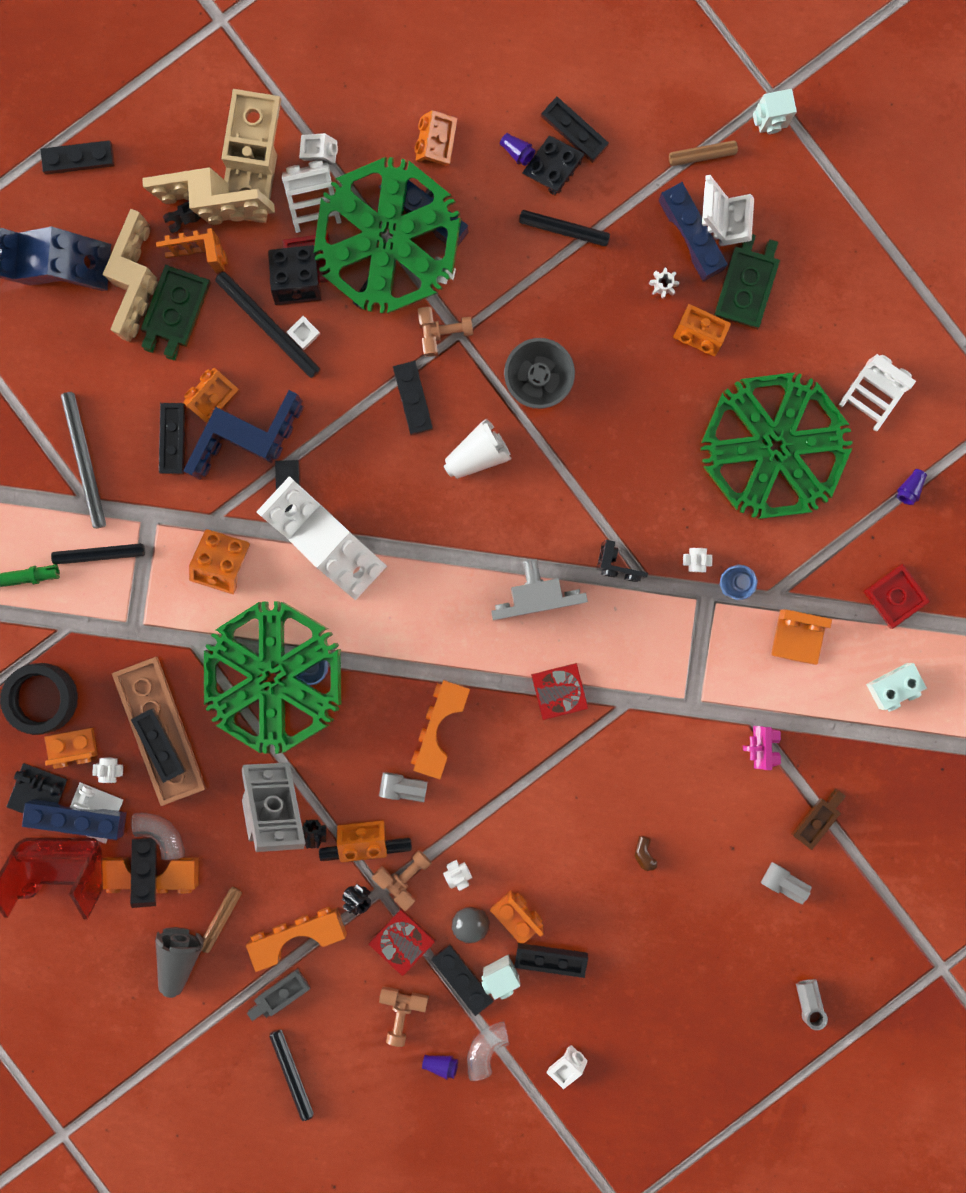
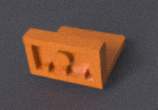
(218, 561)
(799, 636)
(516, 917)

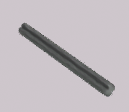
(83, 460)

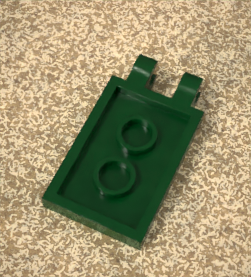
(748, 284)
(174, 310)

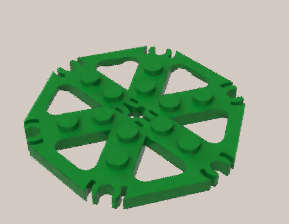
(407, 228)
(785, 427)
(254, 665)

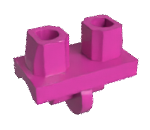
(761, 747)

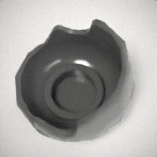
(470, 925)

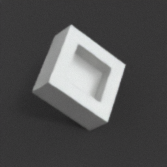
(303, 332)

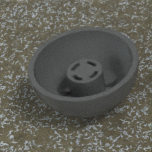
(534, 361)

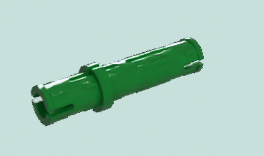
(31, 575)

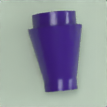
(518, 149)
(911, 489)
(441, 1065)

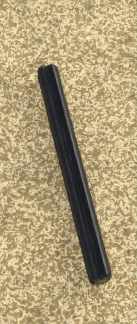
(267, 324)

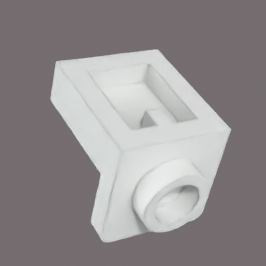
(318, 148)
(568, 1067)

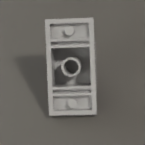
(537, 595)
(271, 807)

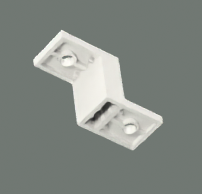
(321, 538)

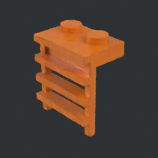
(207, 243)

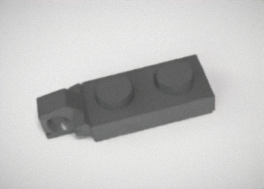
(279, 995)

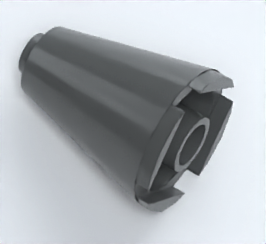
(175, 958)

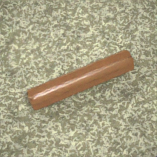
(703, 153)
(220, 918)

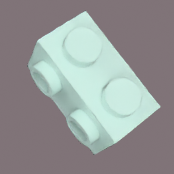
(775, 111)
(896, 687)
(500, 978)

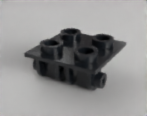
(553, 164)
(35, 784)

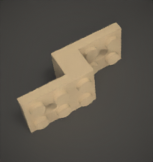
(250, 146)
(209, 195)
(130, 276)

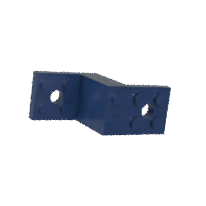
(53, 256)
(244, 435)

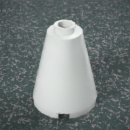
(477, 452)

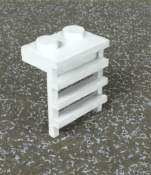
(303, 180)
(727, 217)
(884, 377)

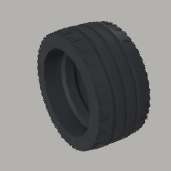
(10, 698)

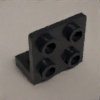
(294, 275)
(608, 555)

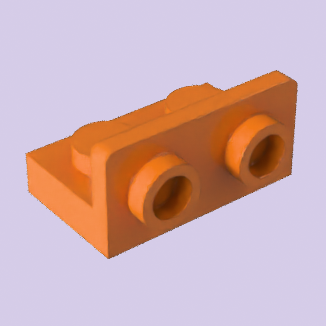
(435, 138)
(702, 330)
(211, 392)
(70, 746)
(361, 841)

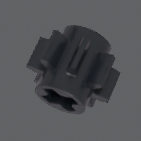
(313, 833)
(356, 899)

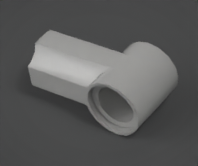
(396, 787)
(782, 881)
(810, 1003)

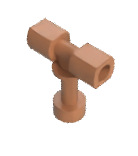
(433, 331)
(397, 884)
(402, 1005)

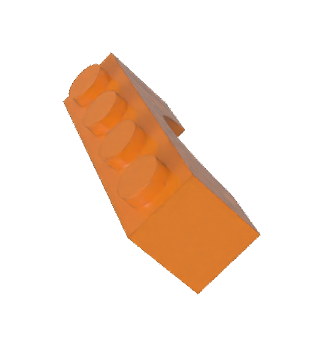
(431, 758)
(180, 875)
(324, 928)

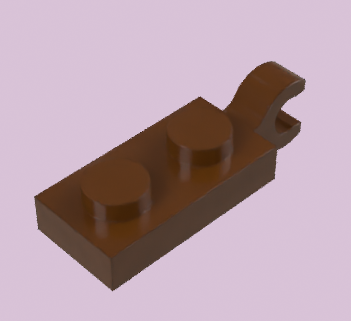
(819, 820)

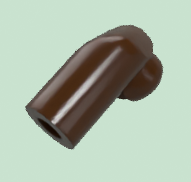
(642, 856)

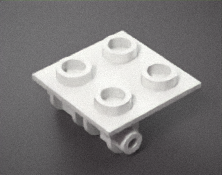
(94, 799)

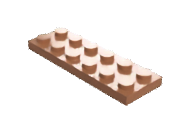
(146, 688)

